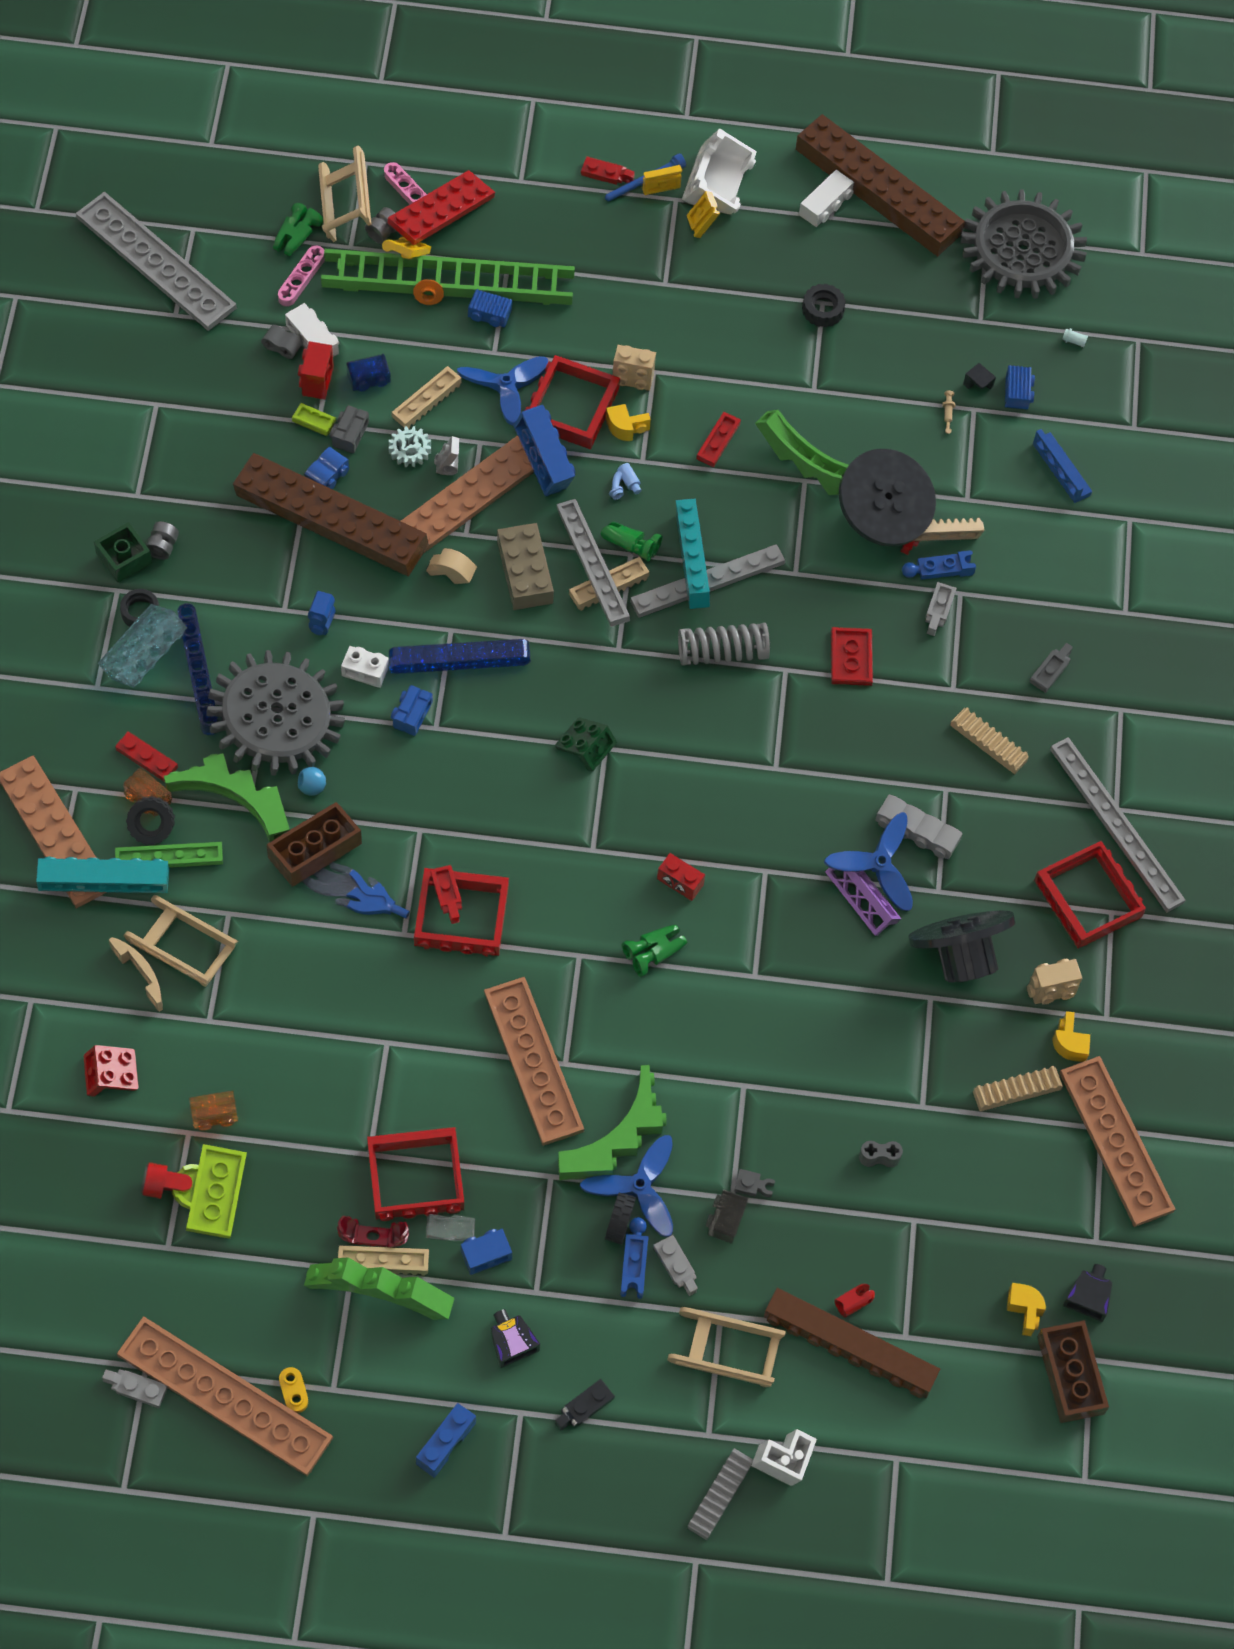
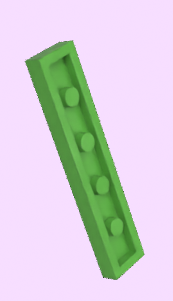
(176, 854)

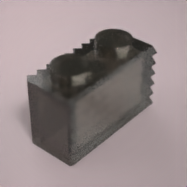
(727, 1216)

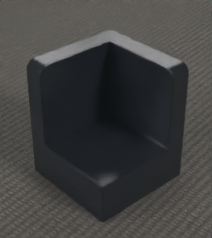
(980, 376)

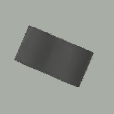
(282, 341)
(880, 1154)

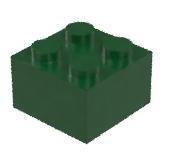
(123, 552)

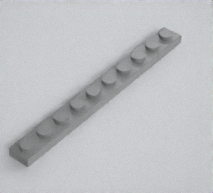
(1117, 825)

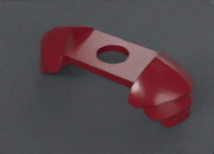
(353, 1233)

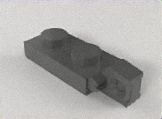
(1051, 668)

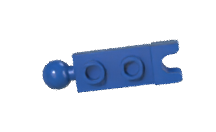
(941, 566)
(635, 1258)

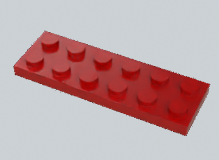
(441, 207)

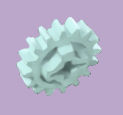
(410, 446)

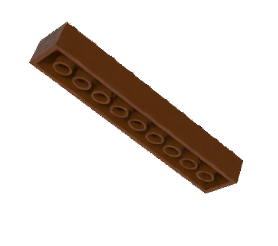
(881, 185)
(331, 514)

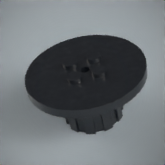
(887, 497)
(965, 943)

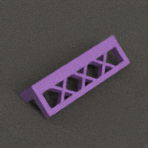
(871, 893)

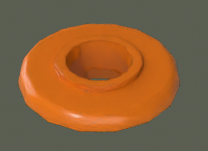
(428, 285)

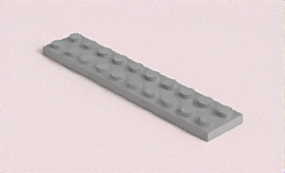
(156, 261)

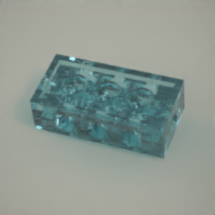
(142, 645)

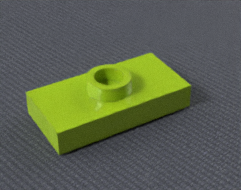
(313, 419)

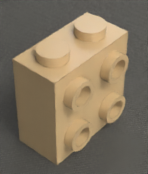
(634, 367)
(1054, 981)

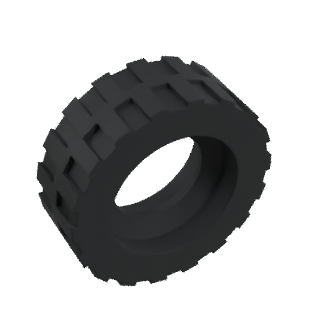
(828, 292)
(153, 804)
(620, 1218)

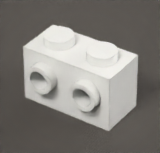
(365, 666)

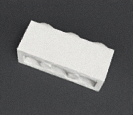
(826, 198)
(308, 327)

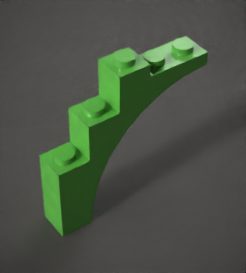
(792, 446)
(215, 778)
(624, 1140)
(380, 1283)

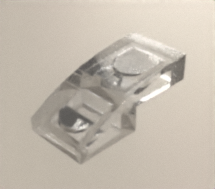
(449, 1228)

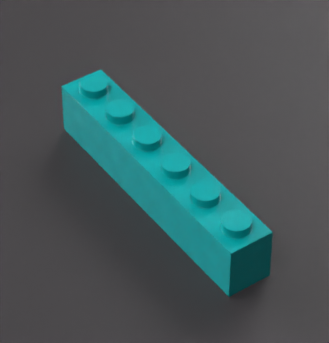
(692, 554)
(102, 875)

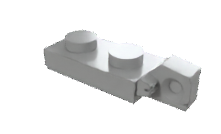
(939, 607)
(676, 1264)
(136, 1387)

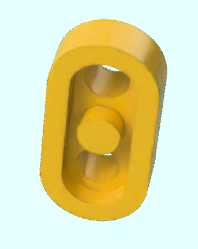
(292, 1389)

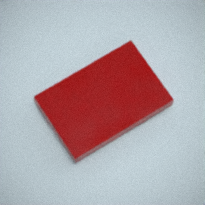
(851, 656)

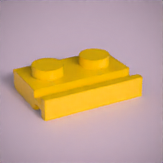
(662, 180)
(703, 214)

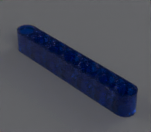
(459, 656)
(197, 660)

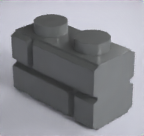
(350, 429)

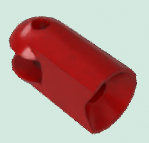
(854, 1300)

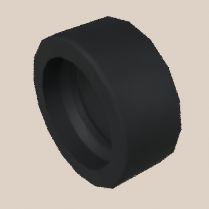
(132, 597)

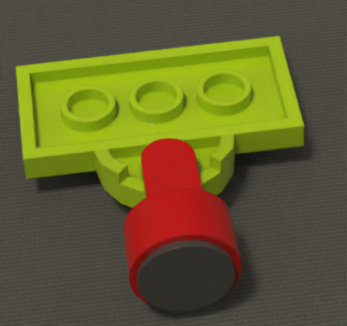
(205, 1188)

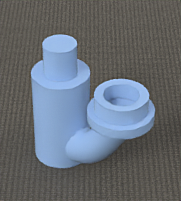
(630, 479)

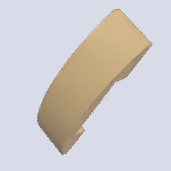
(126, 952)

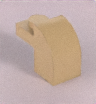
(453, 565)

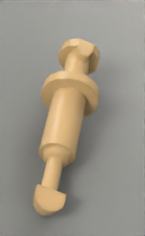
(948, 405)

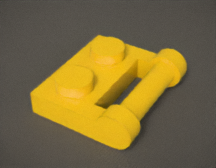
(405, 248)

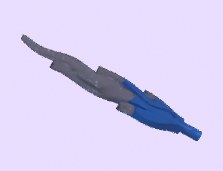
(353, 886)

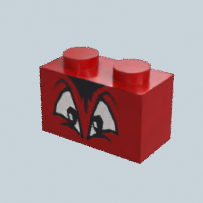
(681, 876)

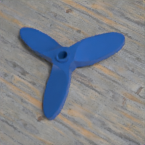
(508, 383)
(888, 876)
(649, 1201)

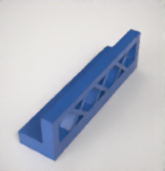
(1061, 466)

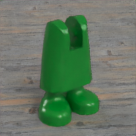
(294, 233)
(632, 540)
(656, 948)

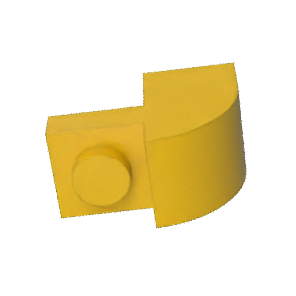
(624, 426)
(1068, 1043)
(1029, 1302)

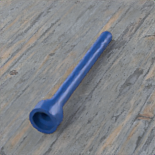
(676, 160)

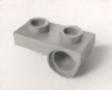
(447, 459)

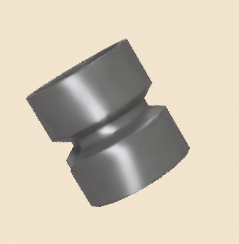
(380, 229)
(162, 540)

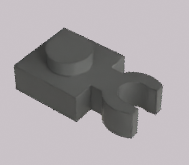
(749, 1183)

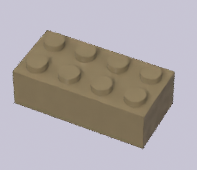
(525, 566)

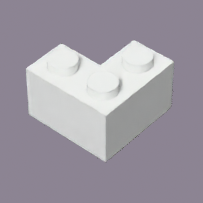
(786, 1461)

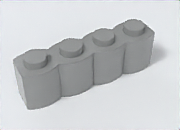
(921, 828)

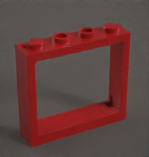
(592, 375)
(1062, 910)
(464, 944)
(415, 1140)

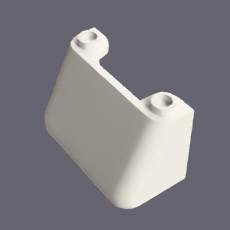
(719, 171)

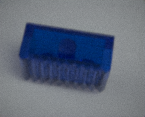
(368, 373)

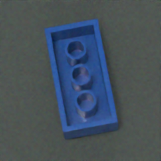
(544, 450)

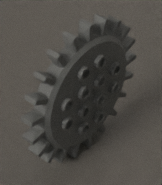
(1031, 219)
(277, 744)

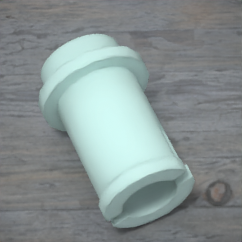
(1074, 337)

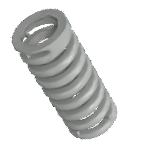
(759, 630)

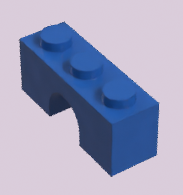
(450, 1432)

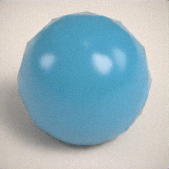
(311, 781)

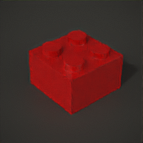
(316, 370)

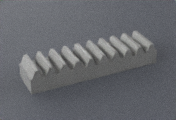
(720, 1494)

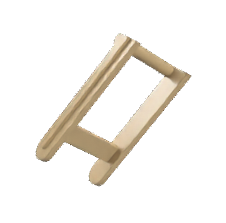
(327, 179)
(162, 924)
(700, 1339)

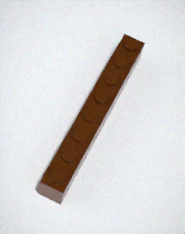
(851, 1343)

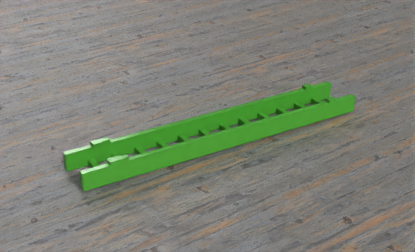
(445, 263)

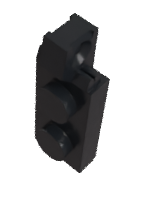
(585, 1405)

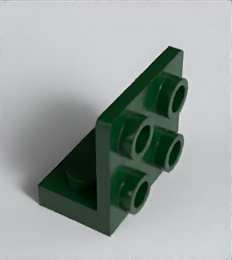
(588, 741)

